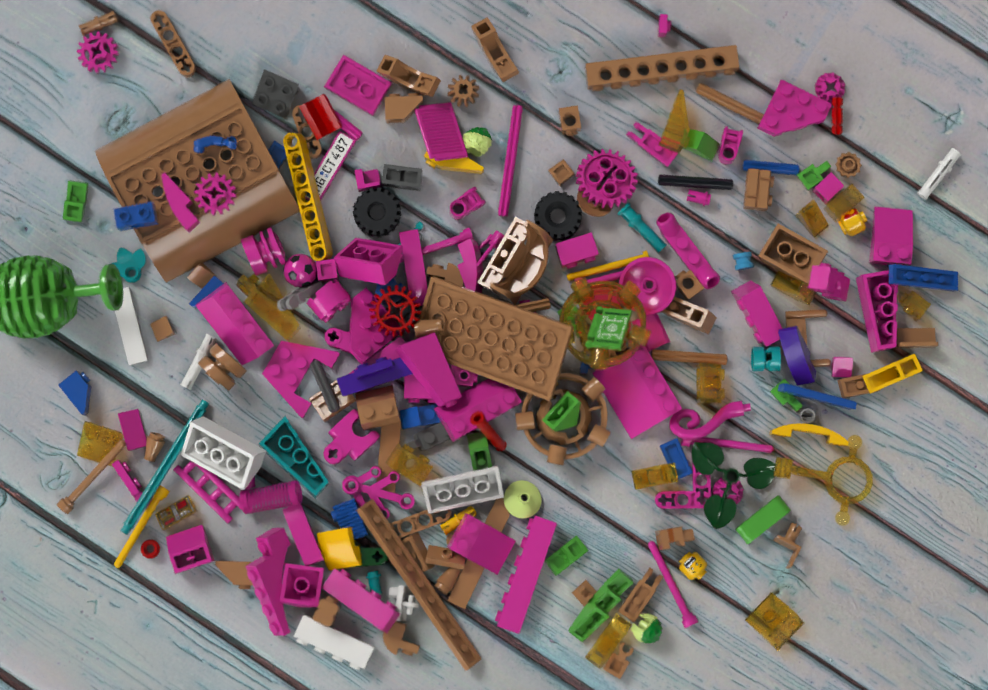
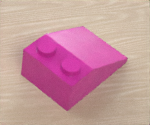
(892, 236)
(481, 543)

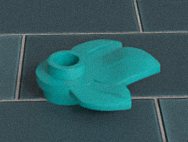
(127, 261)

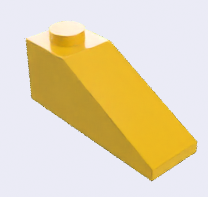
(460, 164)

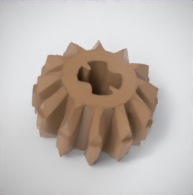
(471, 91)

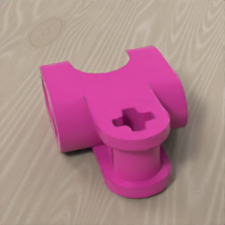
(346, 441)

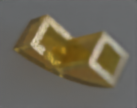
(608, 641)

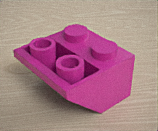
(189, 549)

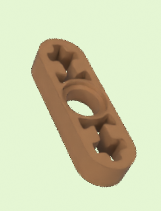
(316, 143)

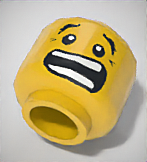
(693, 565)

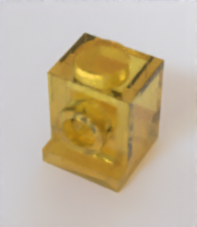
(914, 304)

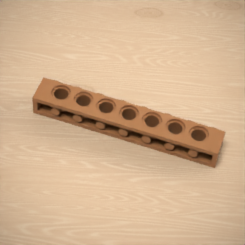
(727, 54)

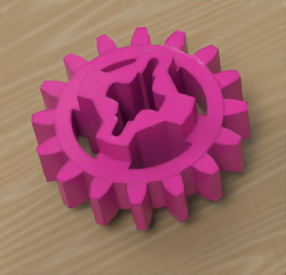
(100, 45)
(214, 202)

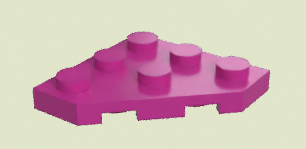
(792, 110)
(364, 337)

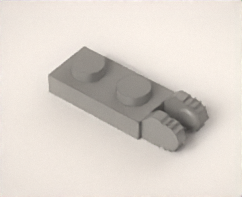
(298, 296)

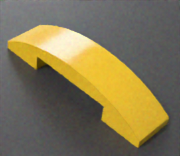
(832, 437)

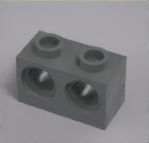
(402, 177)

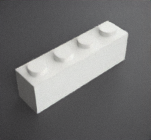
(335, 642)

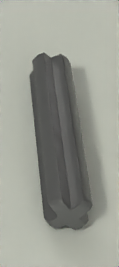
(324, 386)

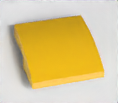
(339, 548)

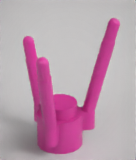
(493, 242)

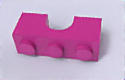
(829, 282)

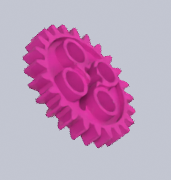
(592, 168)

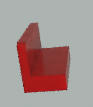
(320, 116)

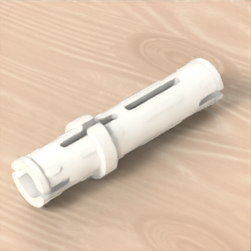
(943, 167)
(195, 368)

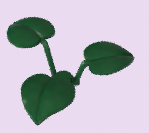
(707, 458)

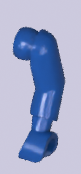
(200, 143)

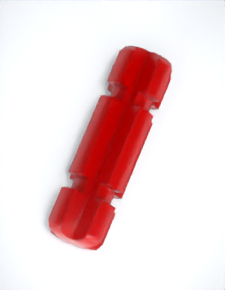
(837, 115)

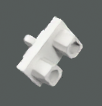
(404, 601)

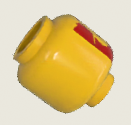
(853, 222)

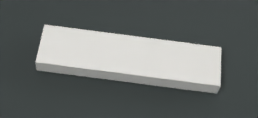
(130, 330)

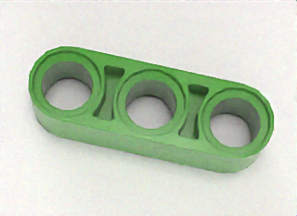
(763, 519)

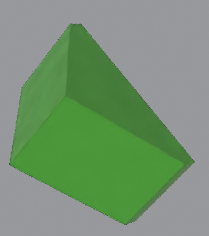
(702, 144)
(564, 413)

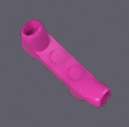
(687, 251)

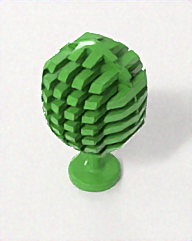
(43, 295)

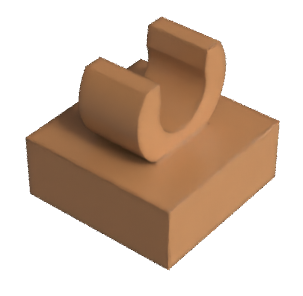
(584, 592)

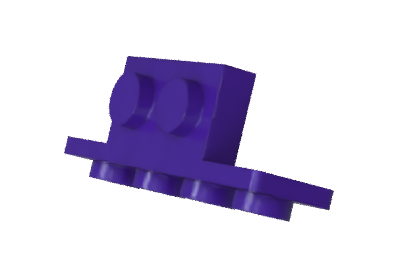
(372, 375)

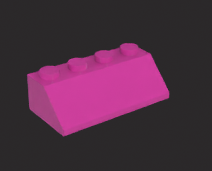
(234, 324)
(488, 397)

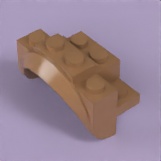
(516, 262)

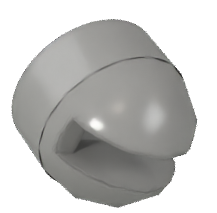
(807, 419)

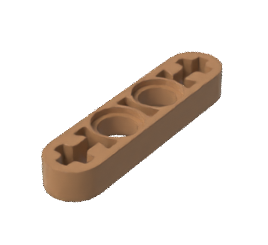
(173, 43)
(416, 526)

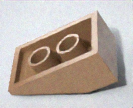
(791, 253)

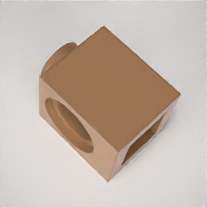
(569, 112)
(688, 293)

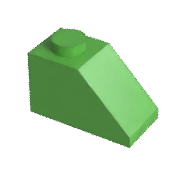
(479, 451)

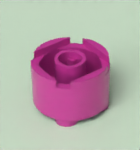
(329, 300)

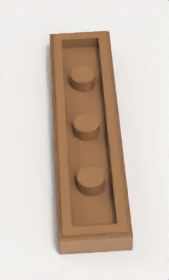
(388, 441)

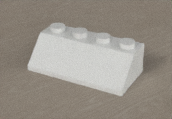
(222, 452)
(462, 489)

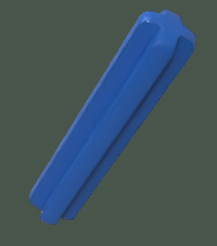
(777, 168)

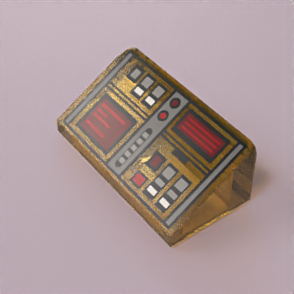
(176, 513)

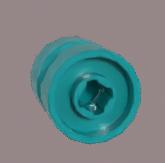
(759, 356)

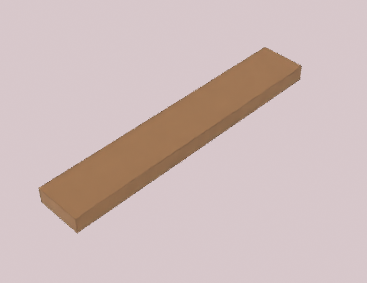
(471, 573)

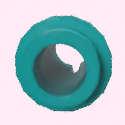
(374, 581)

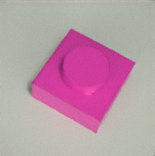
(664, 25)

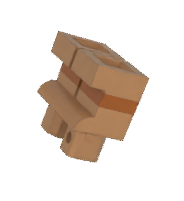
(675, 535)

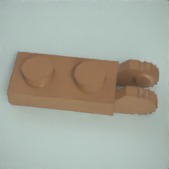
(639, 596)

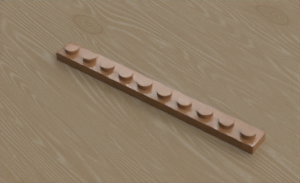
(419, 584)

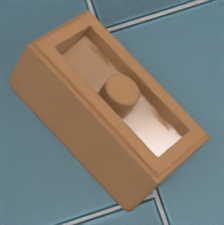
(417, 550)

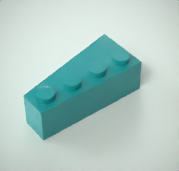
(292, 456)

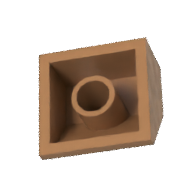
(377, 407)

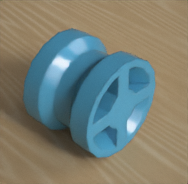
(743, 261)

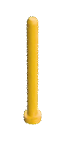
(605, 267)

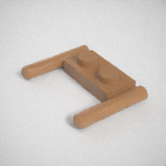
(797, 318)

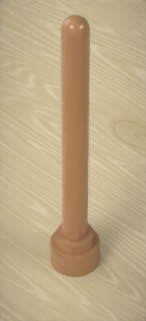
(66, 504)

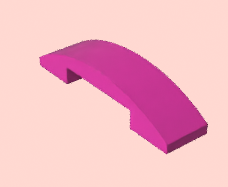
(414, 264)

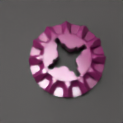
(820, 86)
(736, 488)

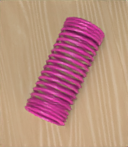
(249, 500)

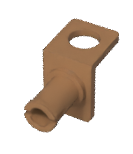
(789, 542)

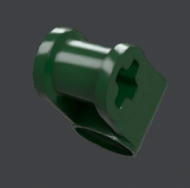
(368, 559)

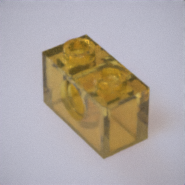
(417, 472)

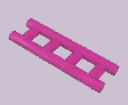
(210, 499)

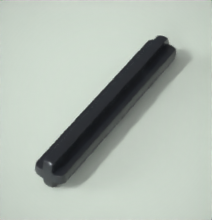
(695, 182)

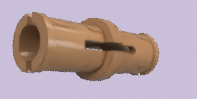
(98, 23)

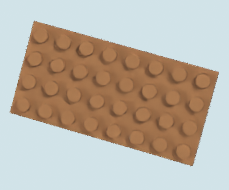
(497, 338)

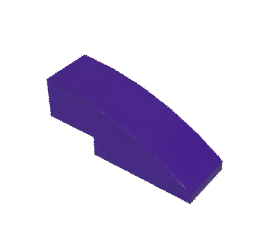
(797, 355)

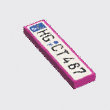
(332, 163)

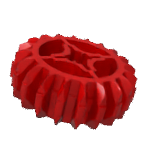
(380, 320)

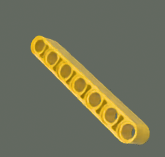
(301, 190)

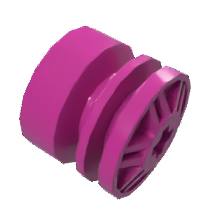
(263, 251)

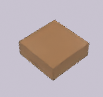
(561, 172)

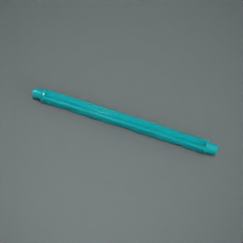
(162, 471)

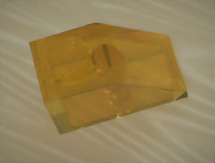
(843, 203)

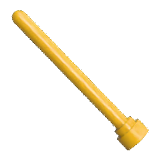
(160, 494)

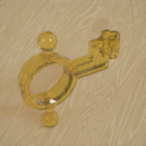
(784, 469)

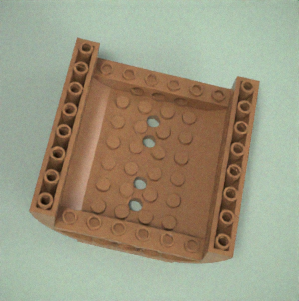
(165, 144)

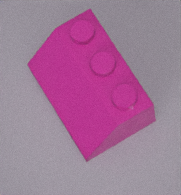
(369, 261)

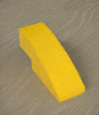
(892, 373)

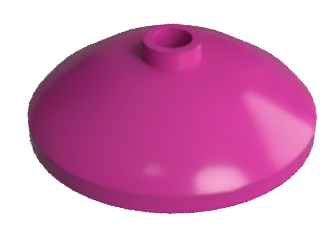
(663, 280)

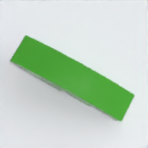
(599, 605)

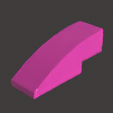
(179, 204)
(469, 271)
(303, 534)

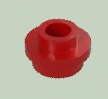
(144, 546)

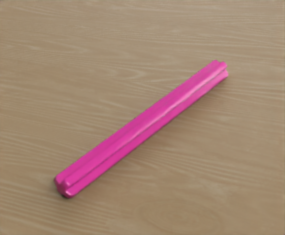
(510, 160)

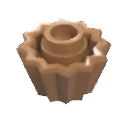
(848, 164)

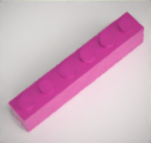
(526, 575)

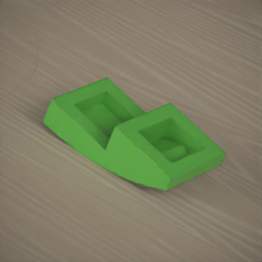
(75, 201)
(566, 555)

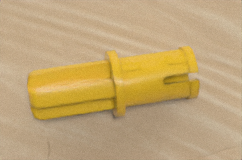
(453, 523)

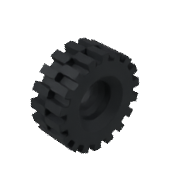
(561, 201)
(387, 222)

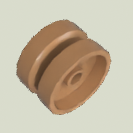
(222, 367)

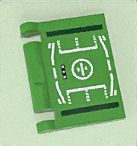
(609, 328)

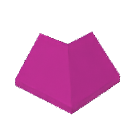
(301, 585)

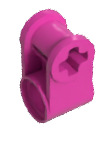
(730, 142)
(467, 203)
(343, 339)

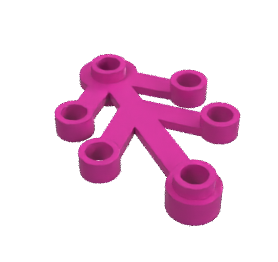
(375, 490)

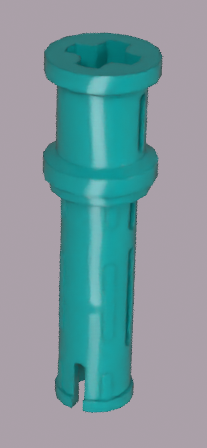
(635, 221)

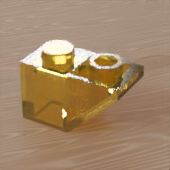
(655, 476)

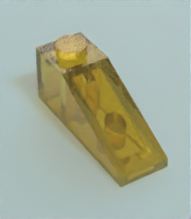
(677, 126)

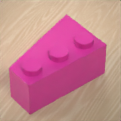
(758, 312)

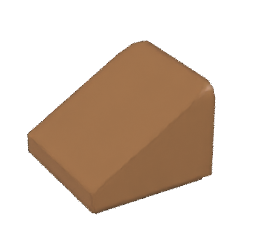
(201, 275)
(162, 328)

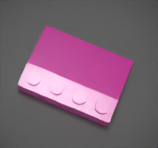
(638, 393)

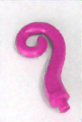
(728, 411)

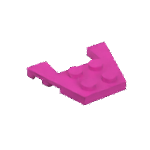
(290, 366)

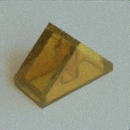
(812, 218)

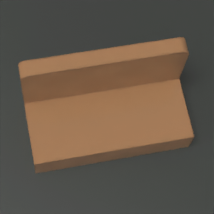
(916, 338)

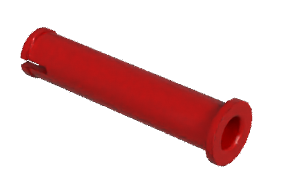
(478, 419)

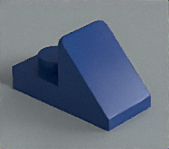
(418, 416)

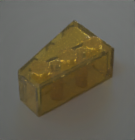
(264, 303)

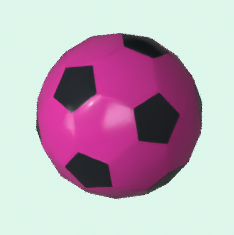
(300, 270)

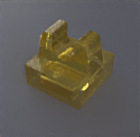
(247, 285)

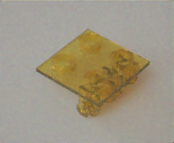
(97, 442)

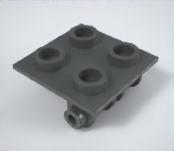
(275, 93)

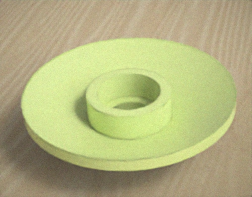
(518, 507)

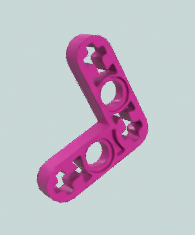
(692, 495)

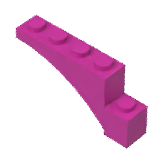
(267, 577)

